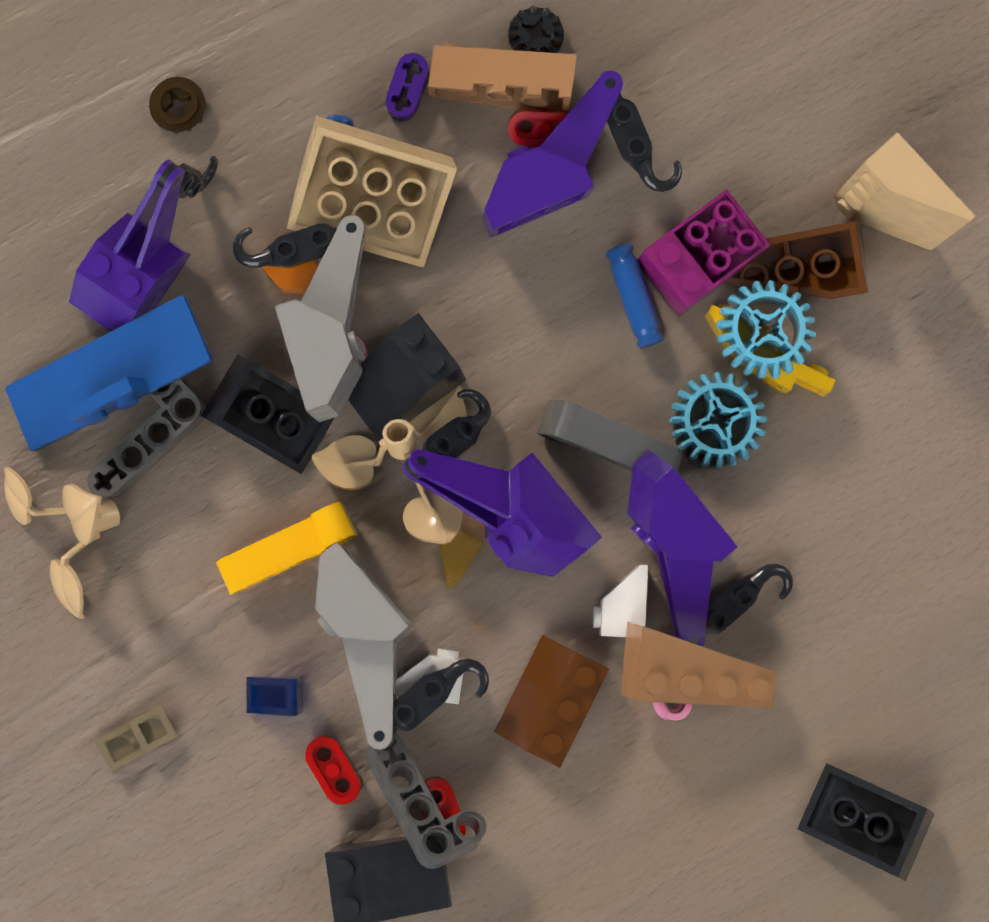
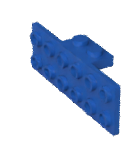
(109, 373)

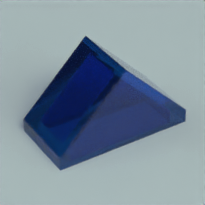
(275, 695)

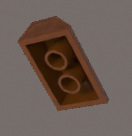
(551, 701)

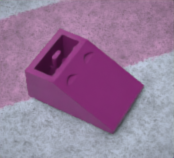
(702, 252)

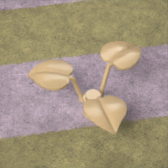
(351, 460)
(87, 517)

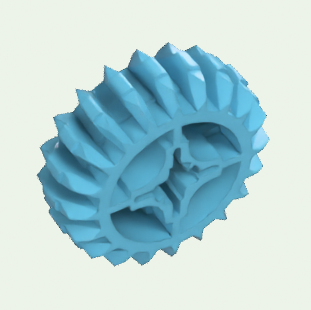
(778, 340)
(714, 404)

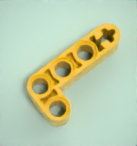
(286, 548)

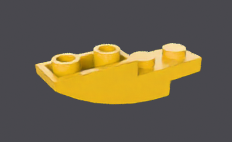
(809, 377)

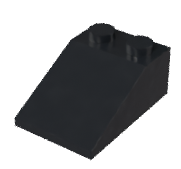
(404, 376)
(266, 414)
(866, 821)
(384, 881)

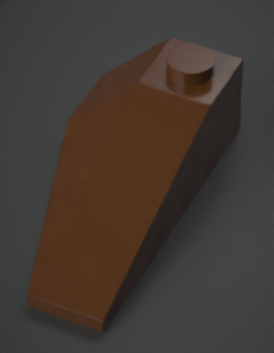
(813, 262)

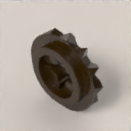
(161, 102)

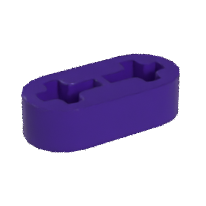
(399, 84)

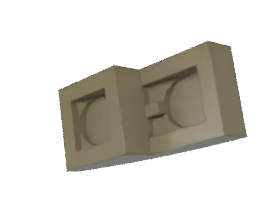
(136, 738)

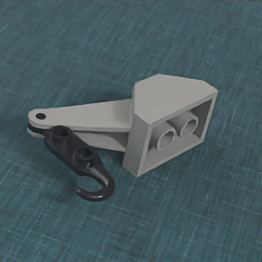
(319, 326)
(370, 628)

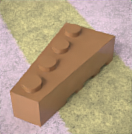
(502, 77)
(681, 672)

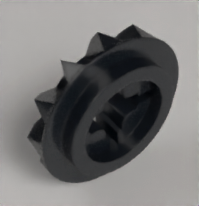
(551, 27)

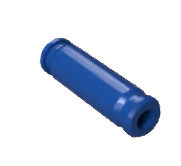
(635, 295)

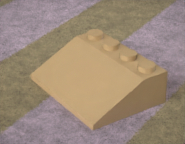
(381, 180)
(902, 197)

